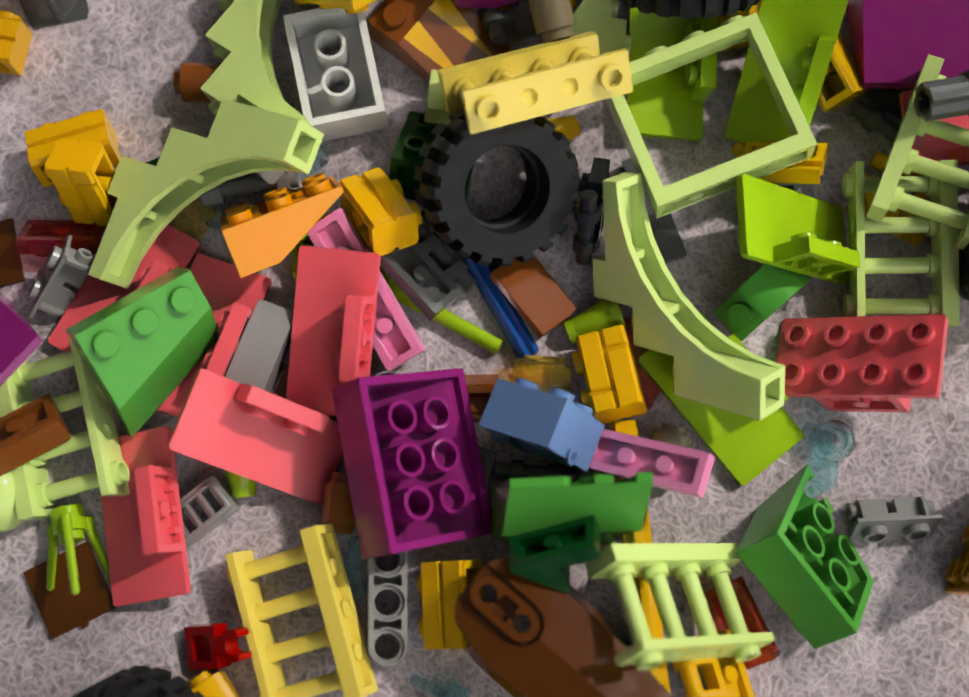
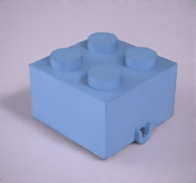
(542, 422)

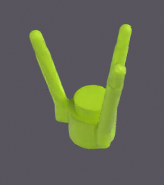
(68, 528)

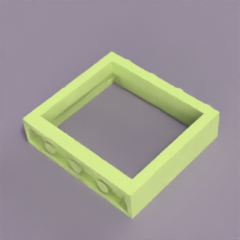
(723, 176)

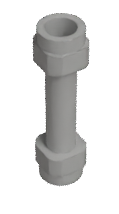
(218, 195)

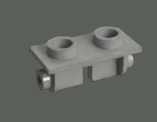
(63, 266)
(911, 519)

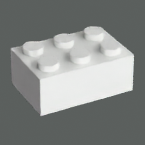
(335, 72)

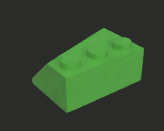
(146, 344)
(542, 502)
(805, 563)

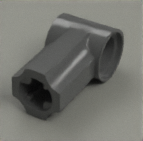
(943, 98)

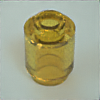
(543, 371)

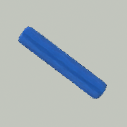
(502, 310)

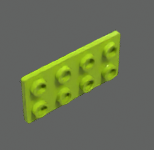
(803, 41)
(674, 101)
(792, 231)
(737, 441)

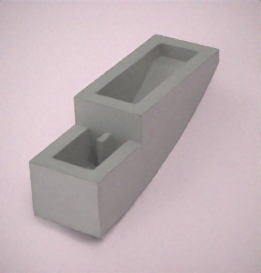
(262, 346)

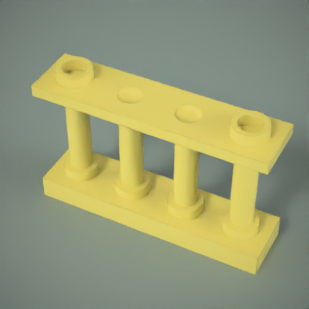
(534, 81)
(333, 596)

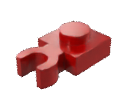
(214, 646)

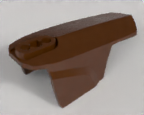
(561, 653)

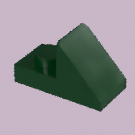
(550, 551)

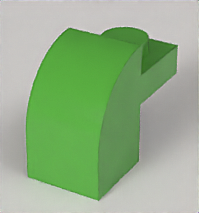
(759, 298)

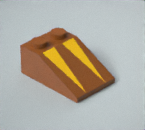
(431, 34)

